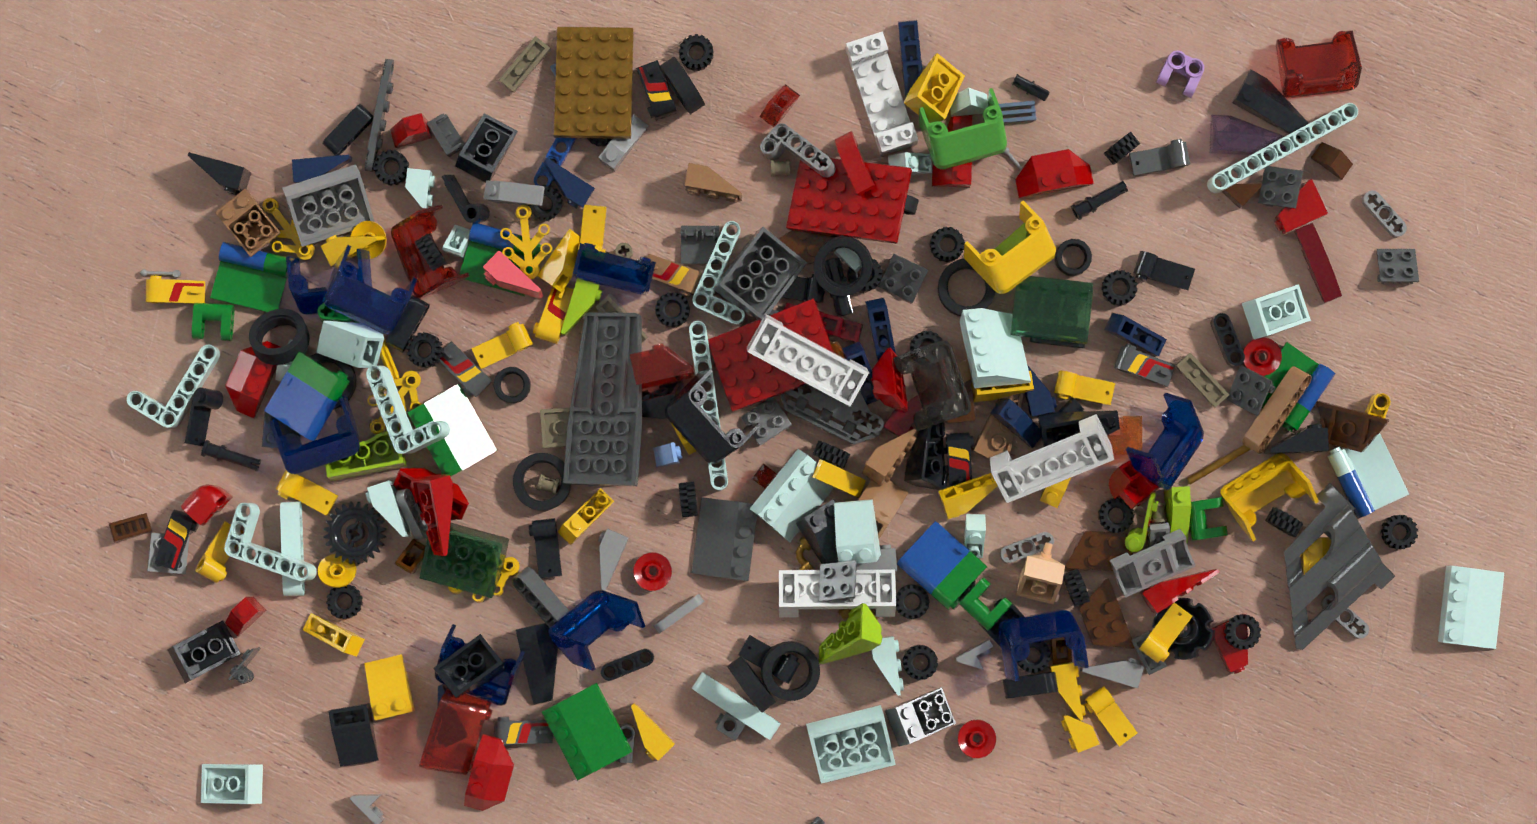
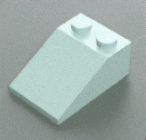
(1276, 312)
(384, 501)
(856, 532)
(232, 783)

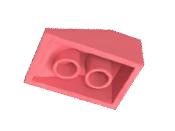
(508, 276)

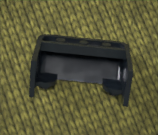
(698, 428)

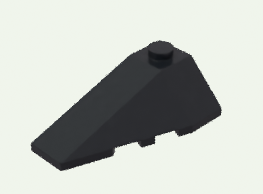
(1266, 102)
(655, 402)
(1066, 424)
(926, 460)
(538, 660)

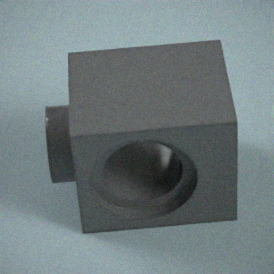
(733, 734)

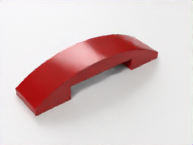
(854, 163)

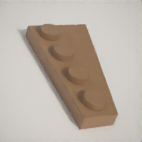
(996, 437)

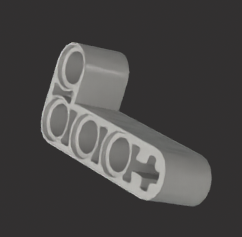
(801, 152)

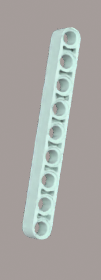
(1288, 141)
(711, 395)

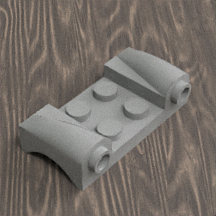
(1152, 564)

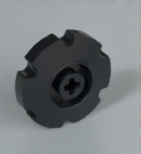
(1198, 631)

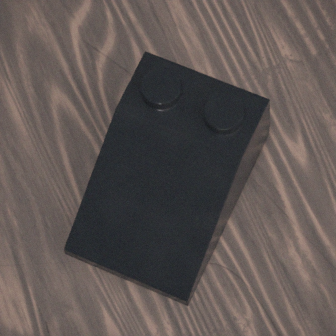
(485, 148)
(230, 176)
(1304, 441)
(820, 532)
(204, 651)
(470, 667)

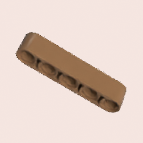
(1276, 409)

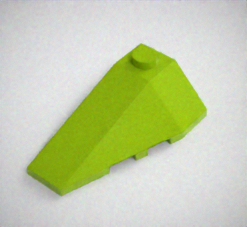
(855, 636)

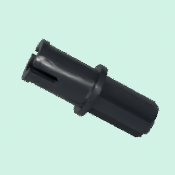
(1030, 87)

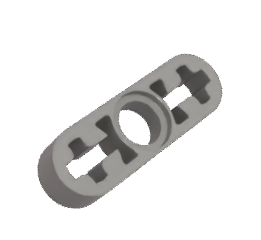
(1389, 228)
(411, 513)
(1015, 556)
(679, 613)
(1352, 630)

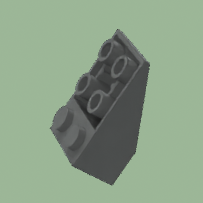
(920, 717)

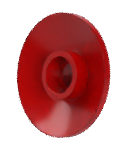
(1266, 346)
(649, 581)
(984, 745)

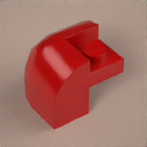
(1131, 485)
(205, 502)

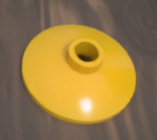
(371, 228)
(332, 565)

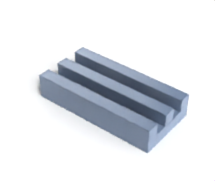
(1021, 111)

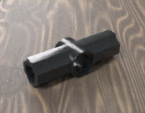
(835, 273)

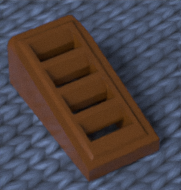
(113, 525)

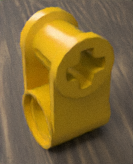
(1373, 409)

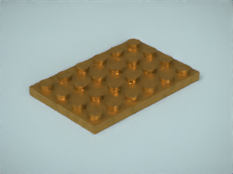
(593, 82)

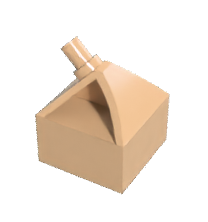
(1041, 577)

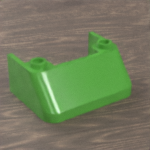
(968, 143)

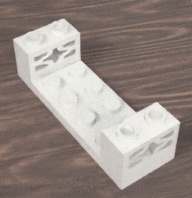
(881, 94)
(807, 360)
(1054, 462)
(801, 591)

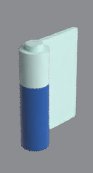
(1368, 476)

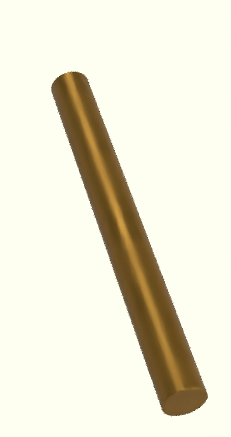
(1217, 464)

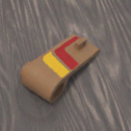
(676, 275)

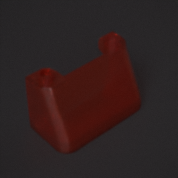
(1318, 67)
(455, 733)

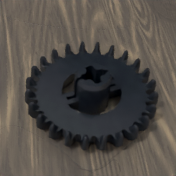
(347, 550)

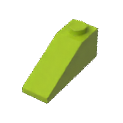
(582, 300)
(1178, 509)

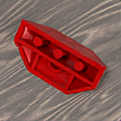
(1053, 173)
(250, 381)
(889, 382)
(403, 481)
(489, 774)

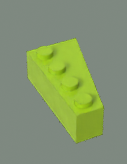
(373, 456)

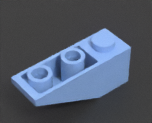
(667, 454)

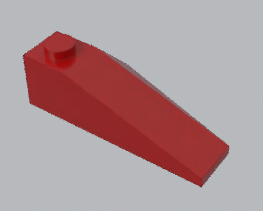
(958, 175)
(436, 500)

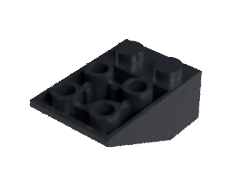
(353, 734)

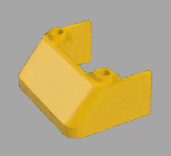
(1021, 261)
(1262, 486)

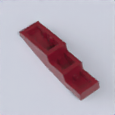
(1318, 263)
(839, 327)

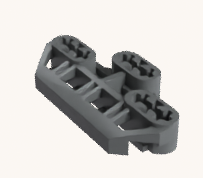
(840, 411)

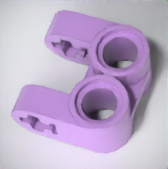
(1183, 69)

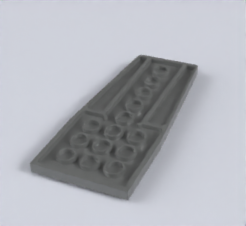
(605, 404)

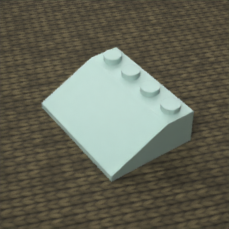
(991, 351)
(791, 495)
(1471, 607)
(850, 744)

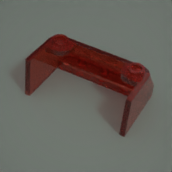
(415, 266)
(660, 367)

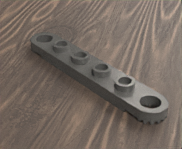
(382, 106)

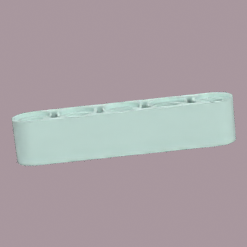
(292, 543)
(736, 705)

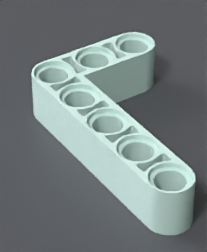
(716, 275)
(180, 392)
(400, 416)
(262, 554)

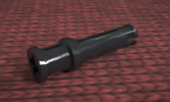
(1091, 204)
(221, 453)

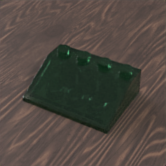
(1052, 309)
(471, 561)

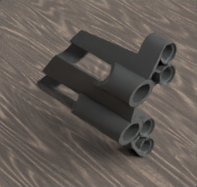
(1347, 567)

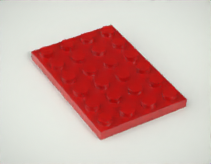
(835, 209)
(751, 379)

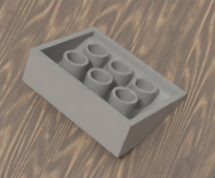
(328, 204)

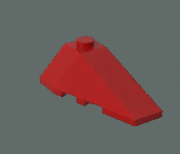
(1166, 592)

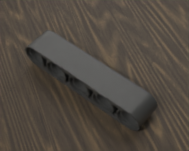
(539, 596)

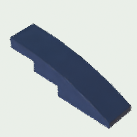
(910, 53)

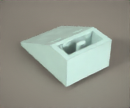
(350, 343)
(886, 660)

